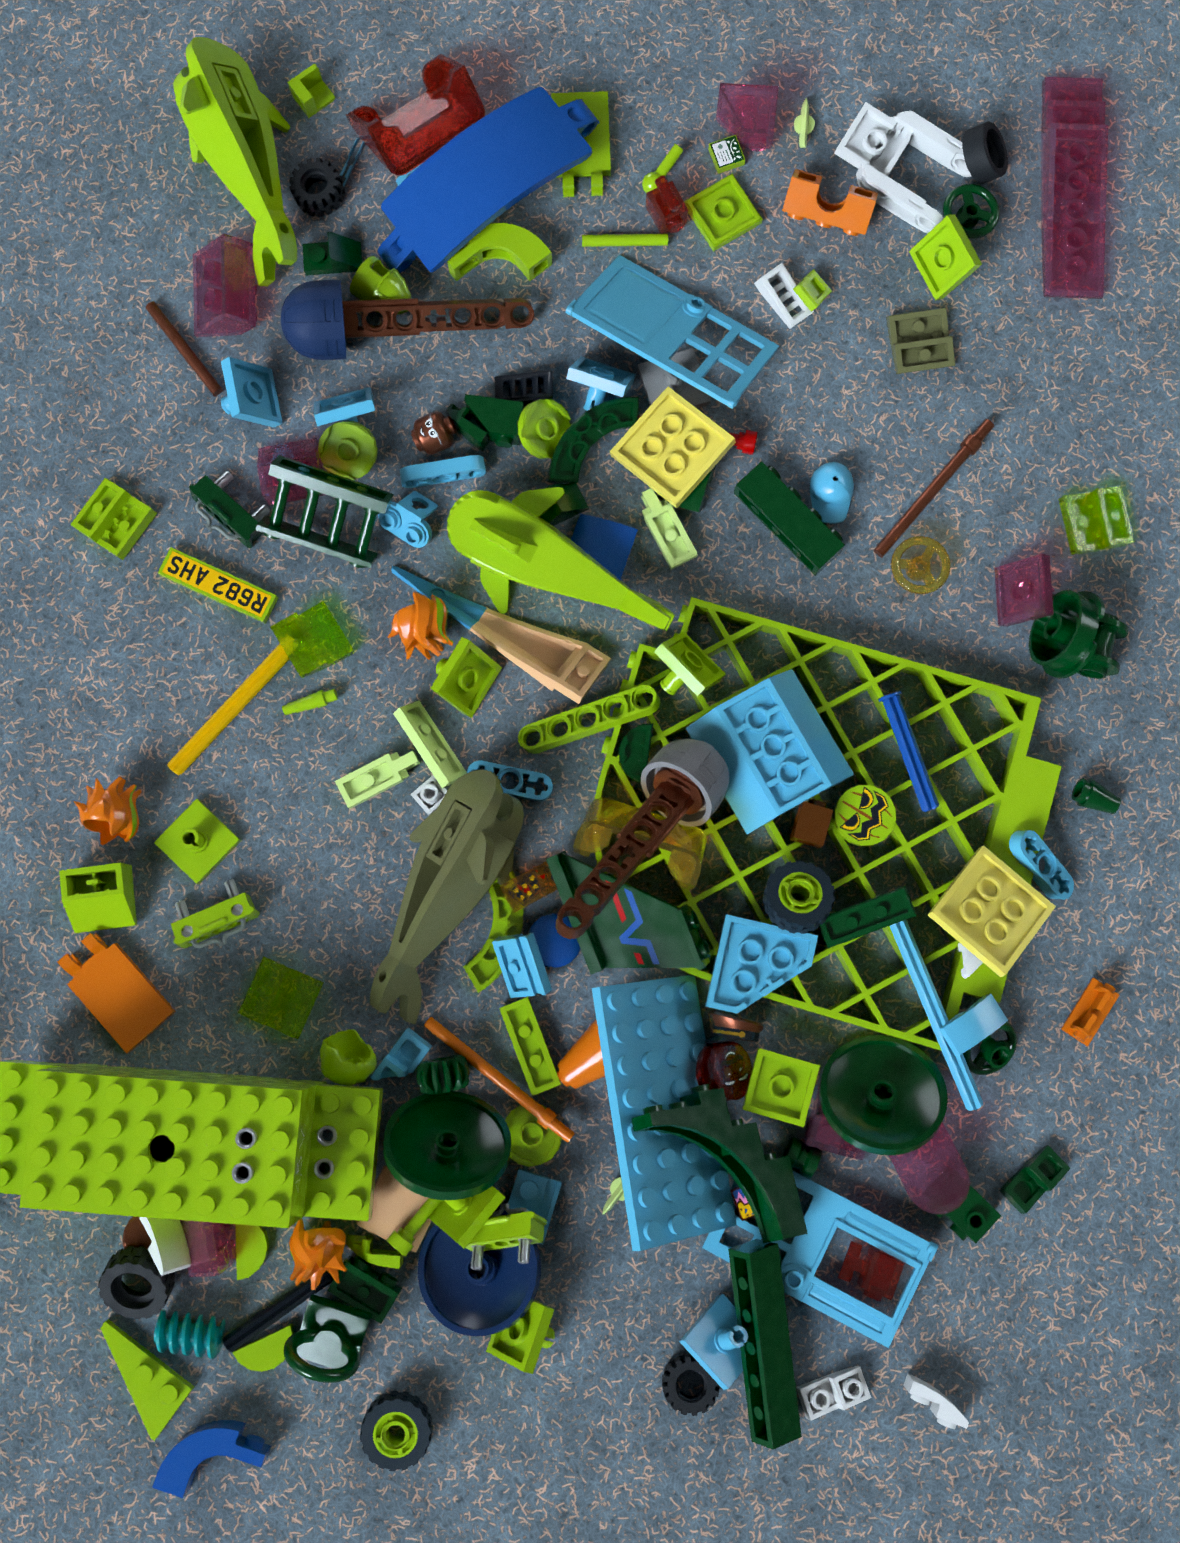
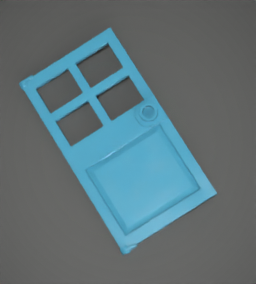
(658, 319)

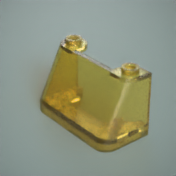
(610, 816)

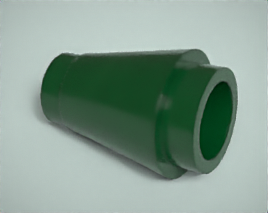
(1094, 796)

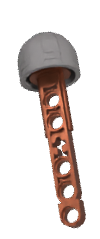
(683, 785)

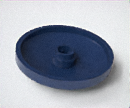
(471, 1299)

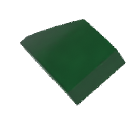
(471, 432)

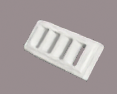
(770, 294)

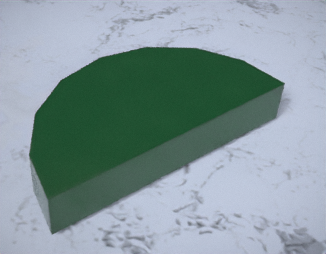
(635, 751)

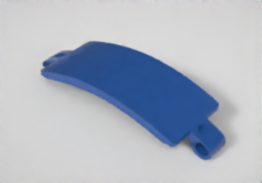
(483, 176)

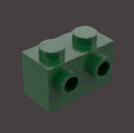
(972, 1217)

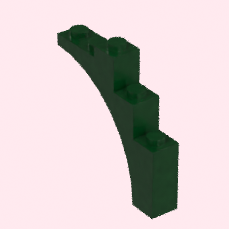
(737, 1146)

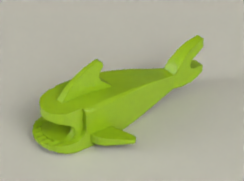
(233, 132)
(521, 547)

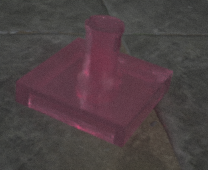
(1024, 590)

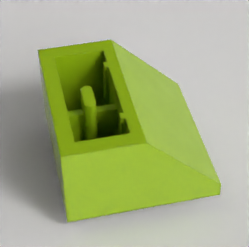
(99, 897)

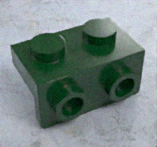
(366, 1288)

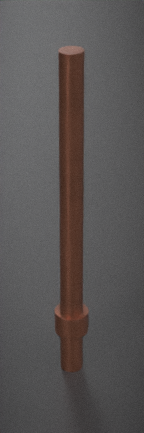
(969, 446)

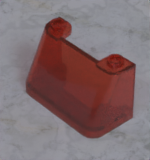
(426, 122)

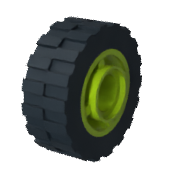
(794, 914)
(390, 1450)

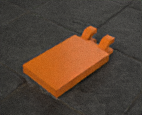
(116, 992)

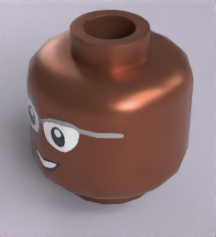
(433, 433)

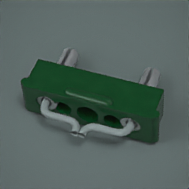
(226, 511)

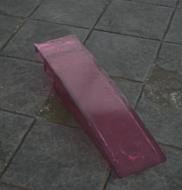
(1073, 187)

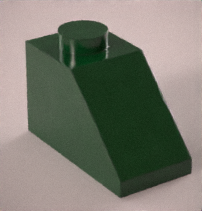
(496, 418)

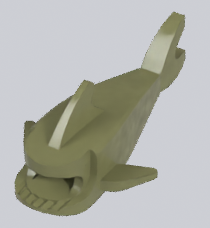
(458, 860)

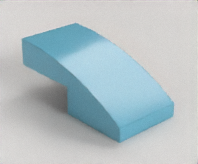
(973, 1025)

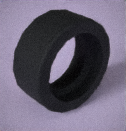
(985, 152)

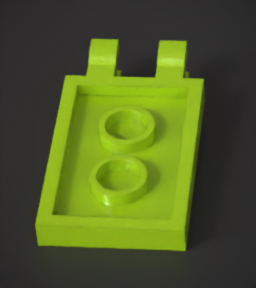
(599, 140)

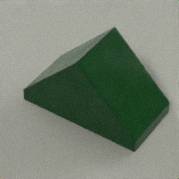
(567, 507)

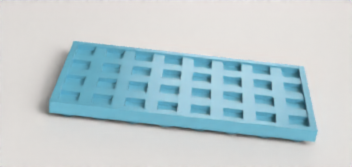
(649, 1059)

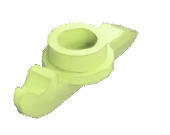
(804, 124)
(616, 1194)

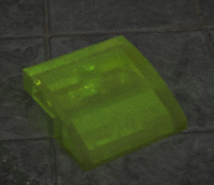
(1096, 520)
(312, 640)
(280, 997)

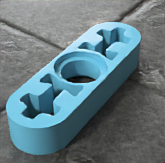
(442, 471)
(534, 776)
(1053, 868)

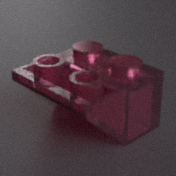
(302, 451)
(208, 1248)

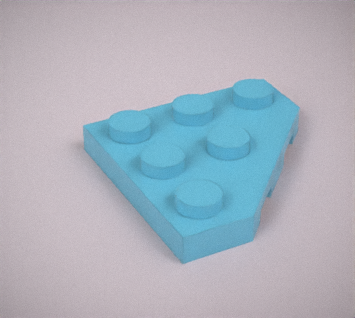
(755, 961)

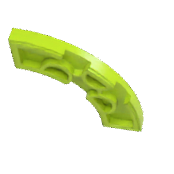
(485, 966)

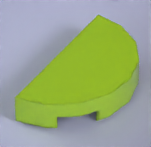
(251, 1249)
(264, 1352)

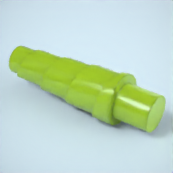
(311, 701)

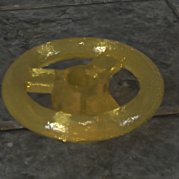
(918, 575)

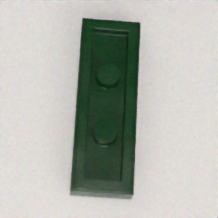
(867, 917)

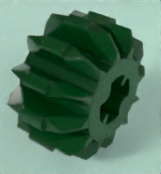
(443, 1074)

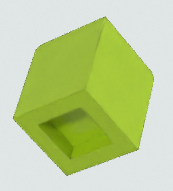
(310, 91)

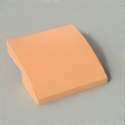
(394, 1208)

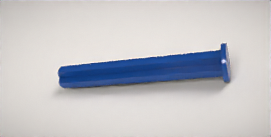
(910, 751)

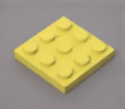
(672, 447)
(991, 911)

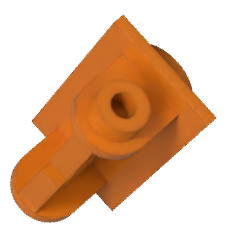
(1090, 1011)

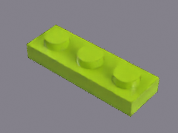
(530, 1046)

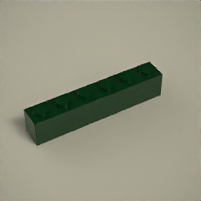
(768, 1351)

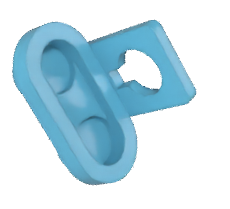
(409, 522)

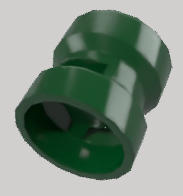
(802, 1157)

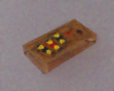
(529, 887)

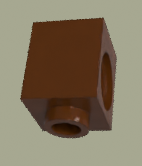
(811, 823)

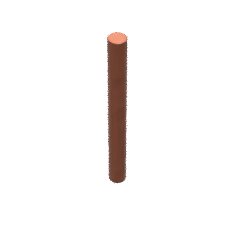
(184, 348)

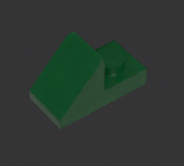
(332, 257)

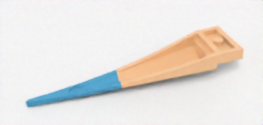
(545, 655)

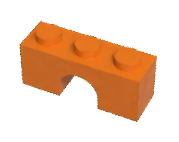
(805, 201)

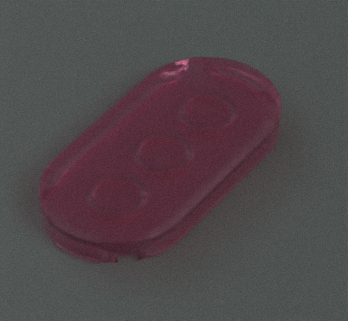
(934, 1174)

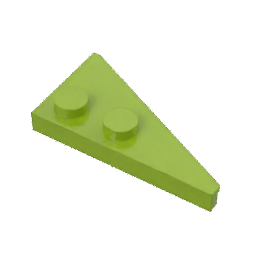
(151, 1382)

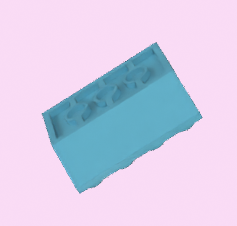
(772, 748)

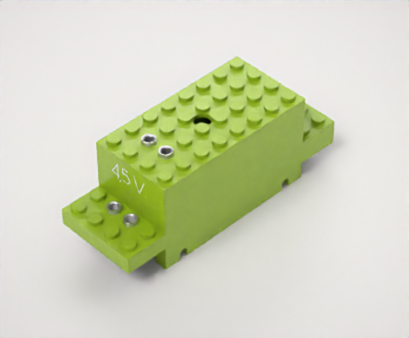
(86, 1130)

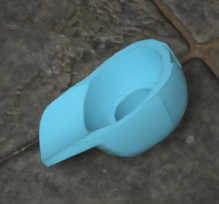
(831, 497)

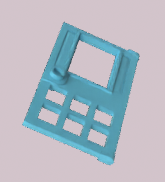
(806, 1251)

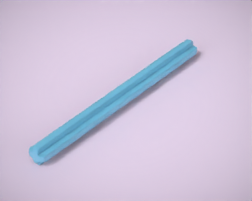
(935, 1013)

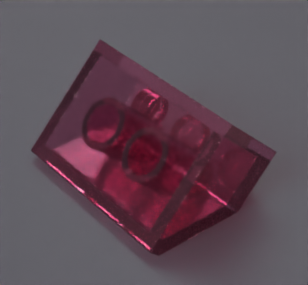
(224, 288)

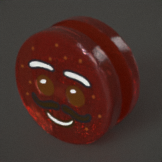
(725, 1067)

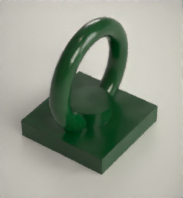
(330, 1337)

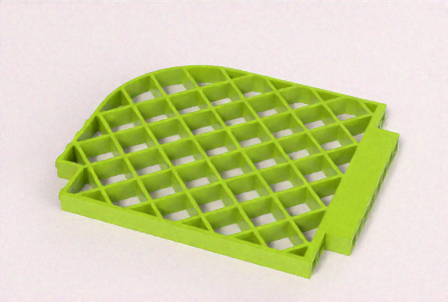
(1019, 802)

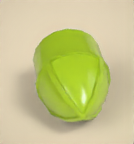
(378, 283)

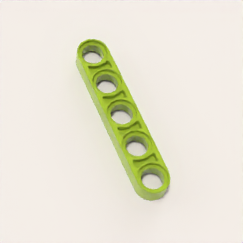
(603, 721)

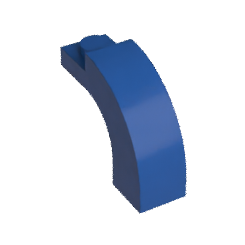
(203, 1442)

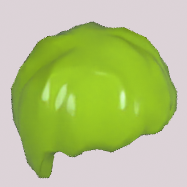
(347, 1058)

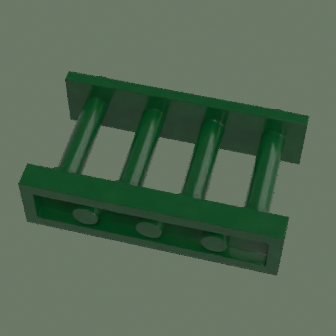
(345, 492)

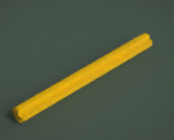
(228, 711)

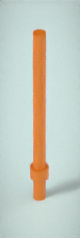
(546, 1117)

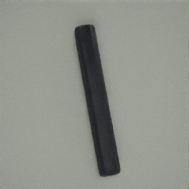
(273, 1313)

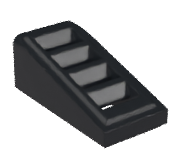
(533, 378)

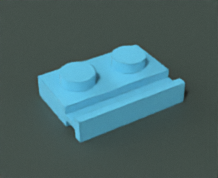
(522, 965)
(535, 1194)

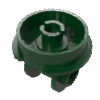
(1076, 637)

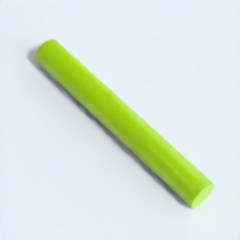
(624, 240)

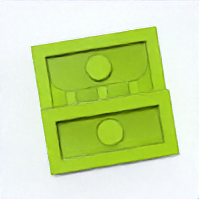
(113, 518)

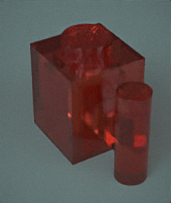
(666, 206)
(877, 1271)

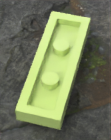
(430, 743)

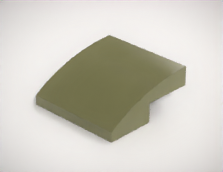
(920, 341)

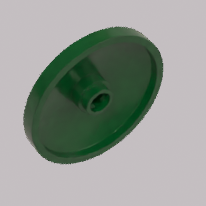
(883, 1095)
(447, 1145)

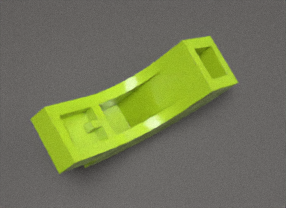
(506, 243)

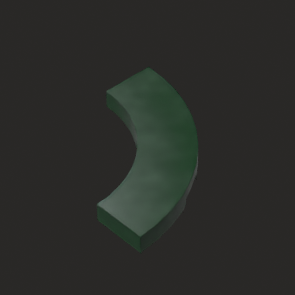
(585, 431)

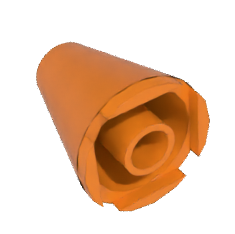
(583, 1061)

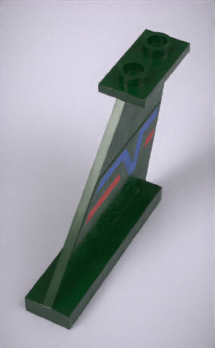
(633, 926)

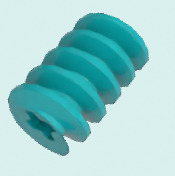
(188, 1335)

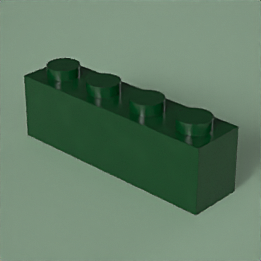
(789, 517)

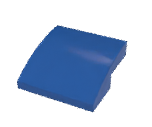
(605, 541)

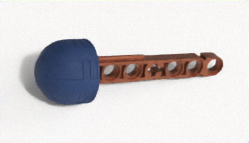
(319, 321)

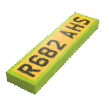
(218, 585)

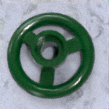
(968, 221)
(994, 1052)

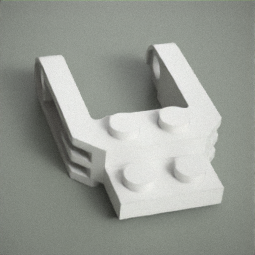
(876, 145)

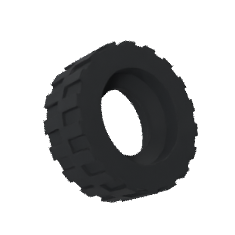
(129, 1301)

